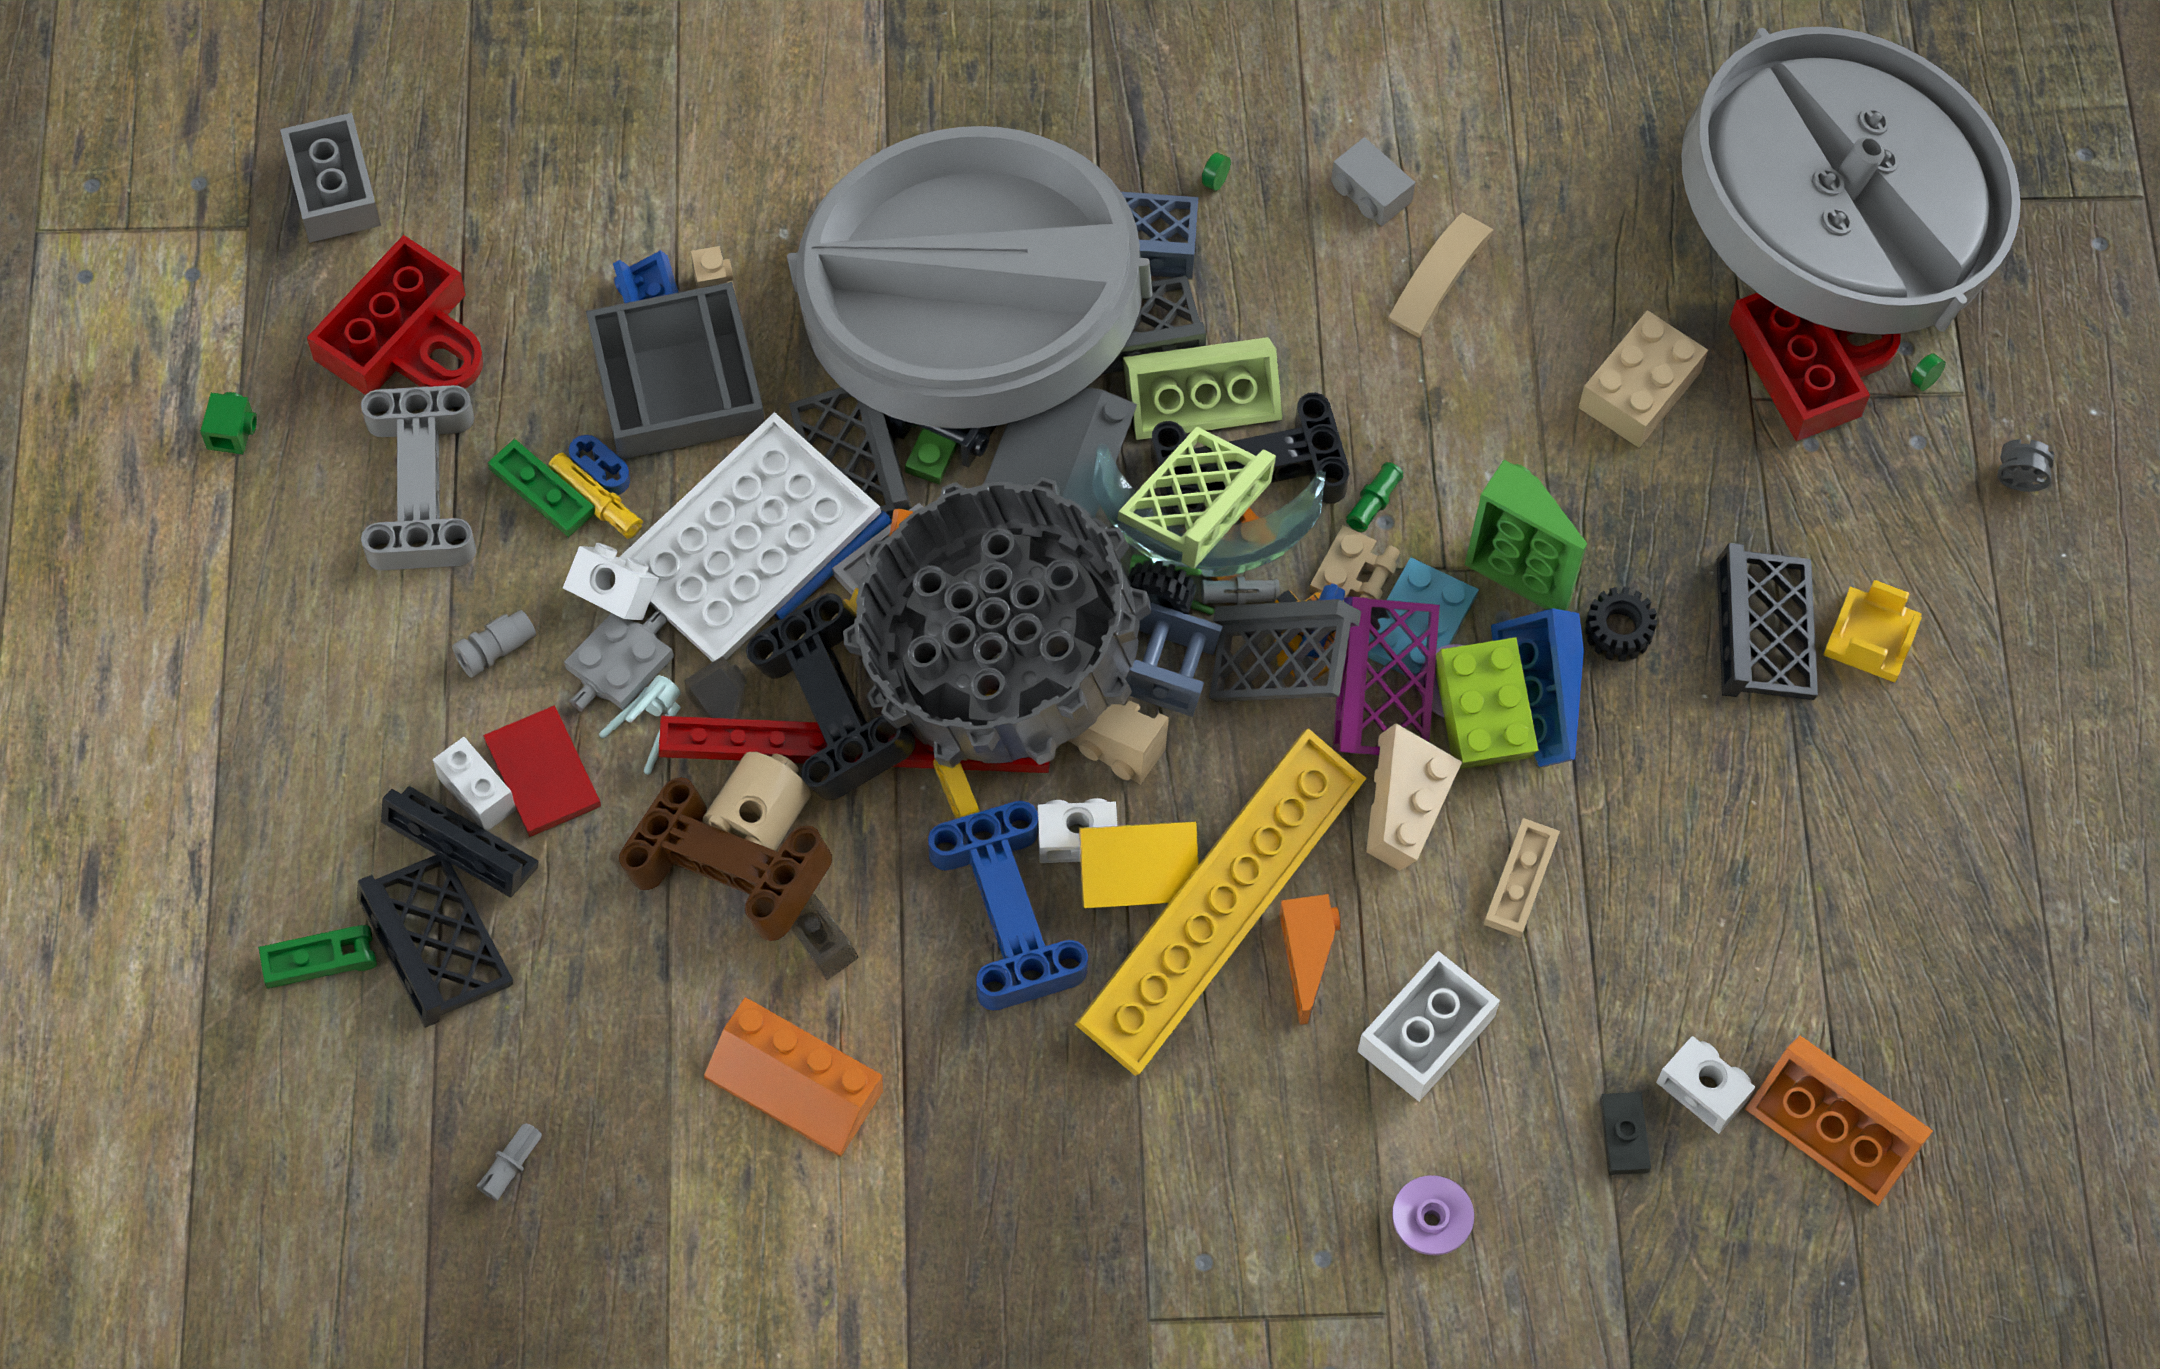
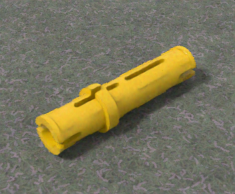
(606, 504)

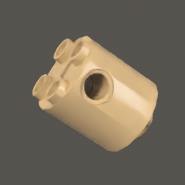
(760, 799)

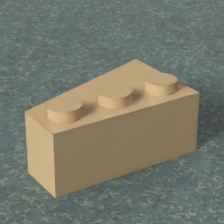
(1125, 740)
(1408, 795)

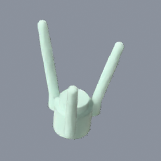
(655, 699)

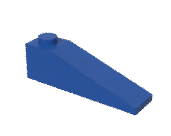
(1552, 670)

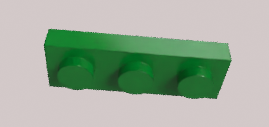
(541, 487)

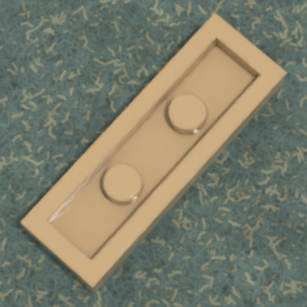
(1521, 878)

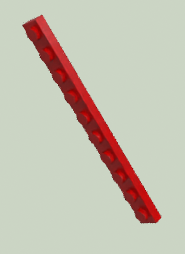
(793, 739)

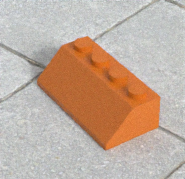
(793, 1076)
(1838, 1119)

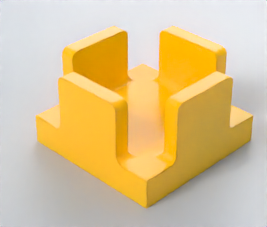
(1874, 630)

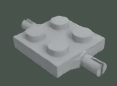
(618, 660)

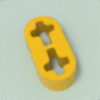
(956, 790)

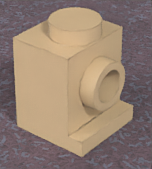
(710, 268)

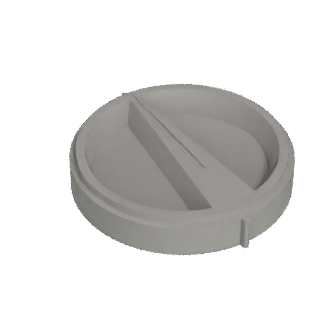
(1850, 180)
(970, 277)

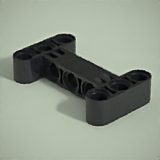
(1293, 451)
(829, 697)

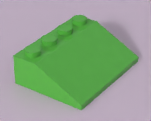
(1525, 539)

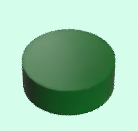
(1216, 171)
(1927, 371)

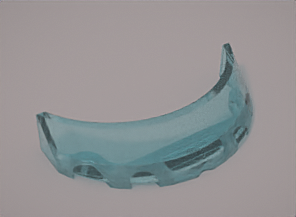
(1239, 550)

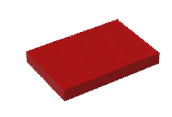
(542, 771)

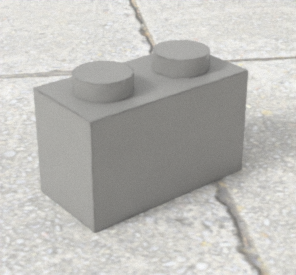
(1372, 182)

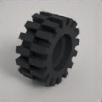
(1164, 585)
(1626, 605)

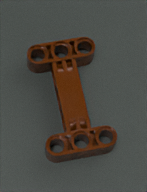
(775, 880)

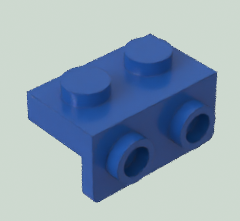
(645, 279)

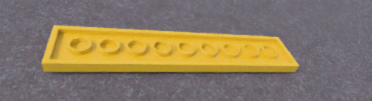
(1220, 902)

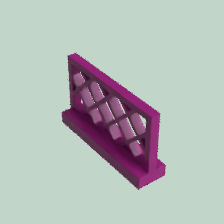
(1351, 702)

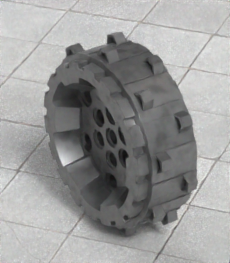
(958, 555)

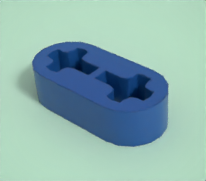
(603, 458)

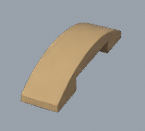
(1438, 273)

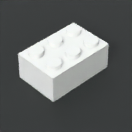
(1428, 1026)

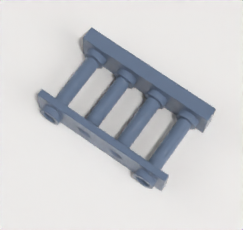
(1162, 686)

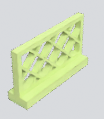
(1222, 506)

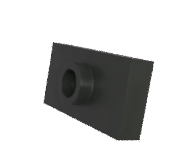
(1625, 1133)

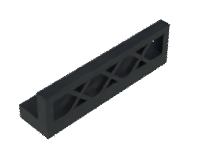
(457, 840)

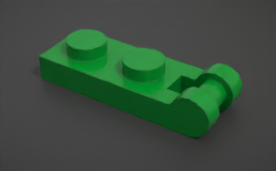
(317, 956)

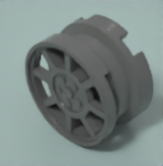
(2025, 464)

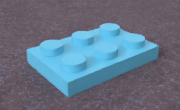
(1429, 586)

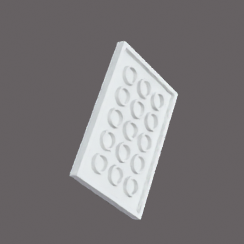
(750, 537)

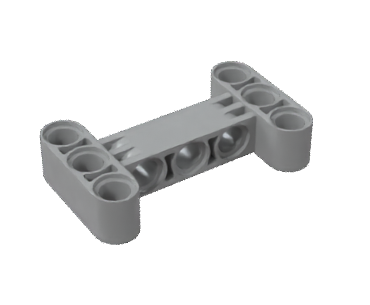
(418, 477)

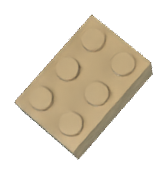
(1643, 378)

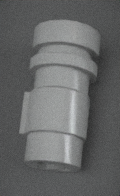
(497, 640)

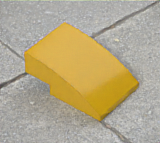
(1136, 863)

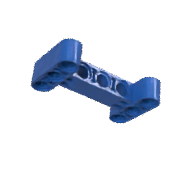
(1007, 905)

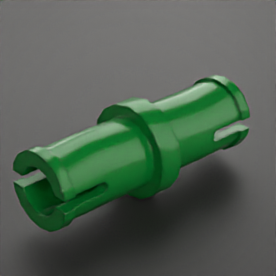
(1374, 497)

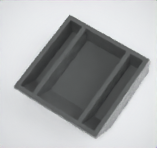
(675, 370)

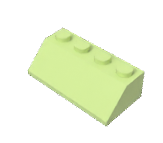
(1204, 386)

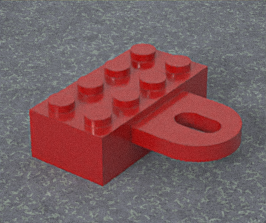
(396, 323)
(1808, 366)

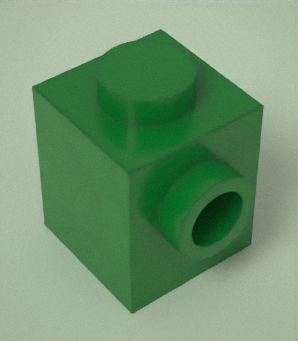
(228, 423)

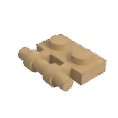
(1346, 561)

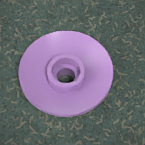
(1437, 1197)

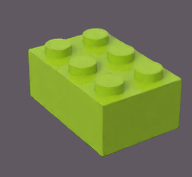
(1485, 703)

